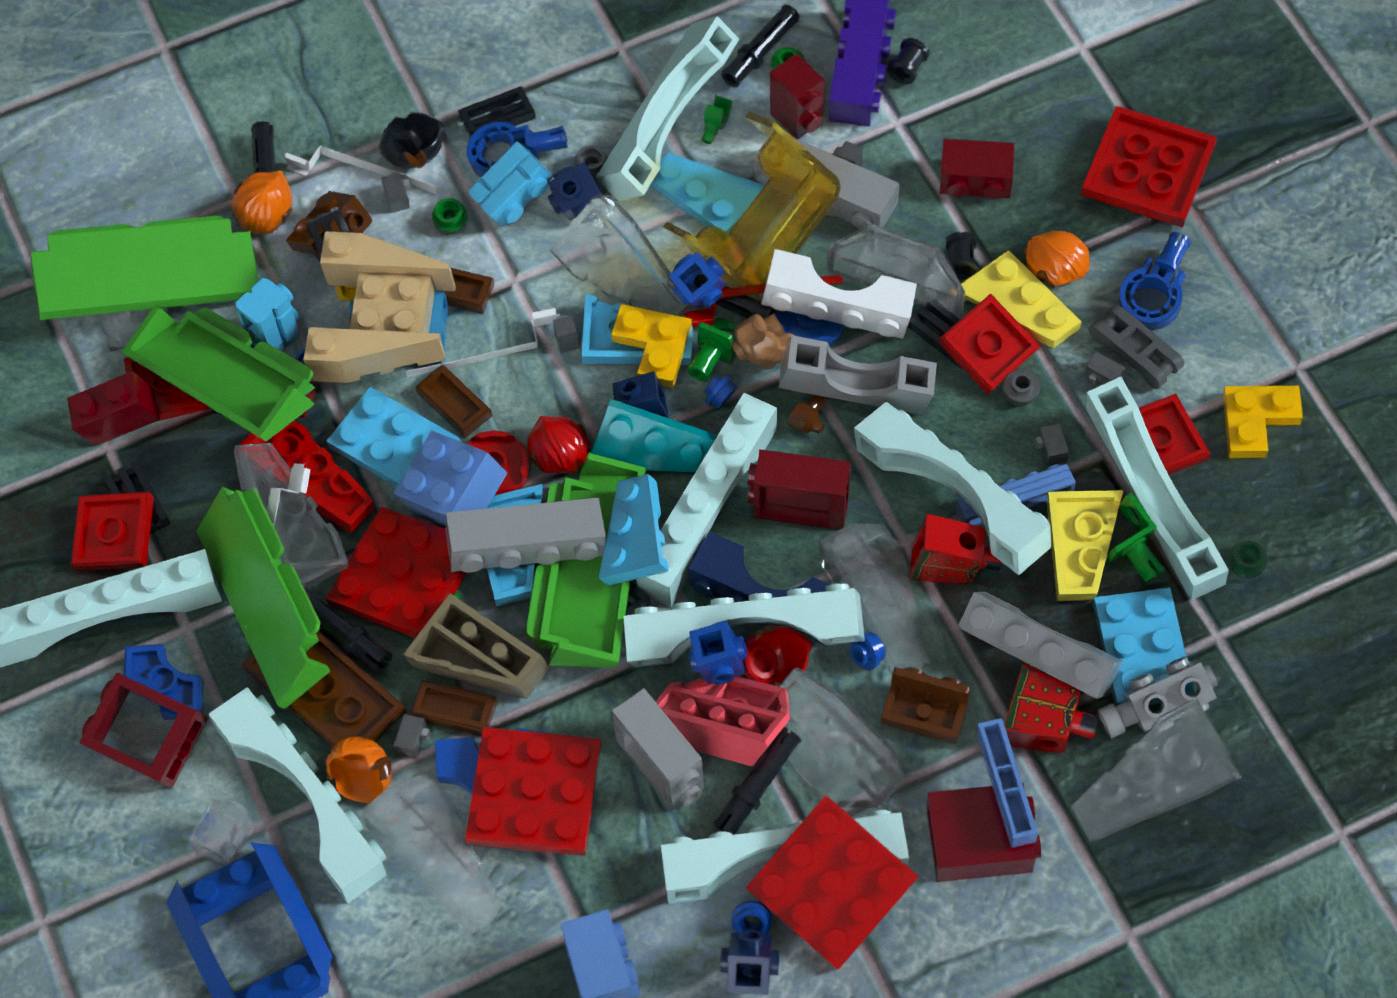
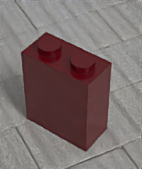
(972, 838)

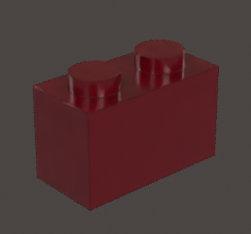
(797, 96)
(977, 168)
(113, 408)

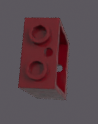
(799, 489)
(176, 745)

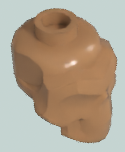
(760, 340)

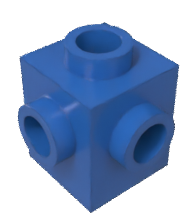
(686, 277)
(717, 653)

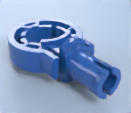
(505, 132)
(1159, 278)

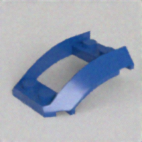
(233, 887)

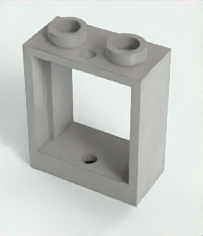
(659, 750)

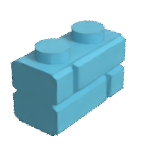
(511, 184)
(269, 314)

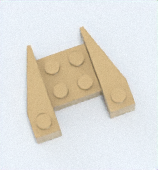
(388, 310)

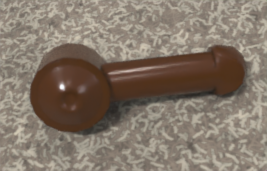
(805, 416)

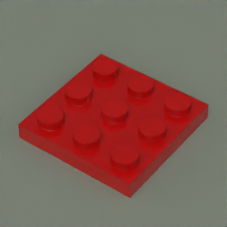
(1149, 166)
(397, 574)
(533, 791)
(832, 882)

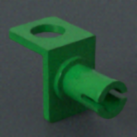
(712, 346)
(1135, 547)

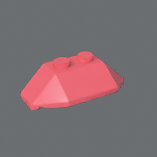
(728, 718)

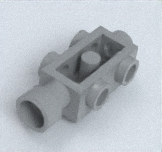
(1167, 687)

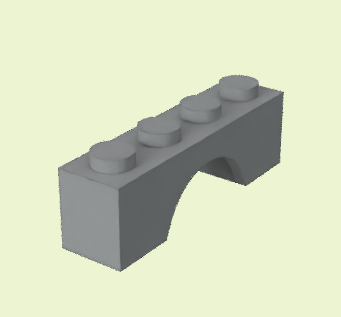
(816, 370)
(1038, 645)

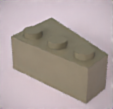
(475, 651)

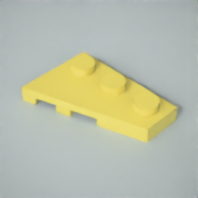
(1024, 299)
(1080, 539)

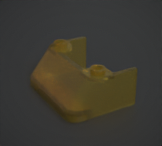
(779, 216)

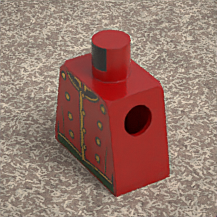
(949, 552)
(1045, 713)

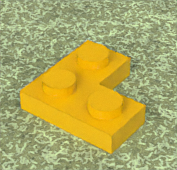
(660, 336)
(1251, 409)

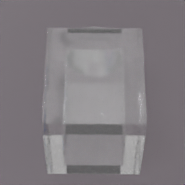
(222, 832)

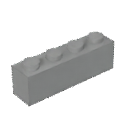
(863, 194)
(525, 535)

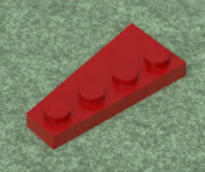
(331, 488)

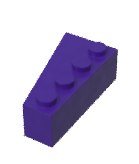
(860, 67)

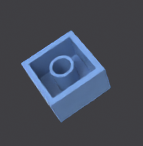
(449, 479)
(597, 957)

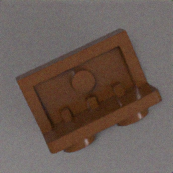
(351, 209)
(926, 704)

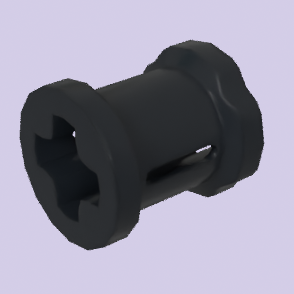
(910, 57)
(961, 253)

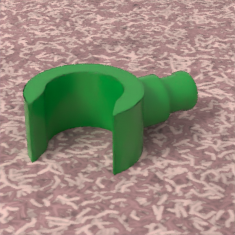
(716, 117)

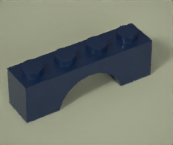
(721, 573)

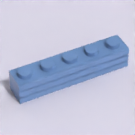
(1031, 490)
(1006, 783)

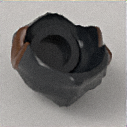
(412, 140)

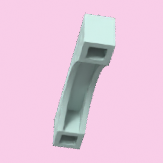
(638, 152)
(899, 444)
(728, 459)
(1177, 531)
(162, 587)
(664, 636)
(254, 736)
(701, 866)

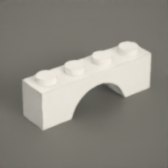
(878, 308)

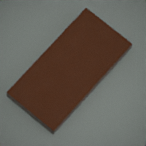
(343, 701)

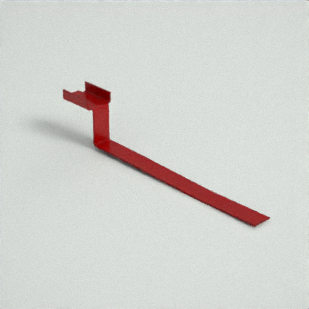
(707, 315)

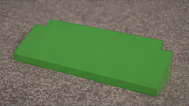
(142, 267)
(218, 367)
(263, 592)
(568, 601)

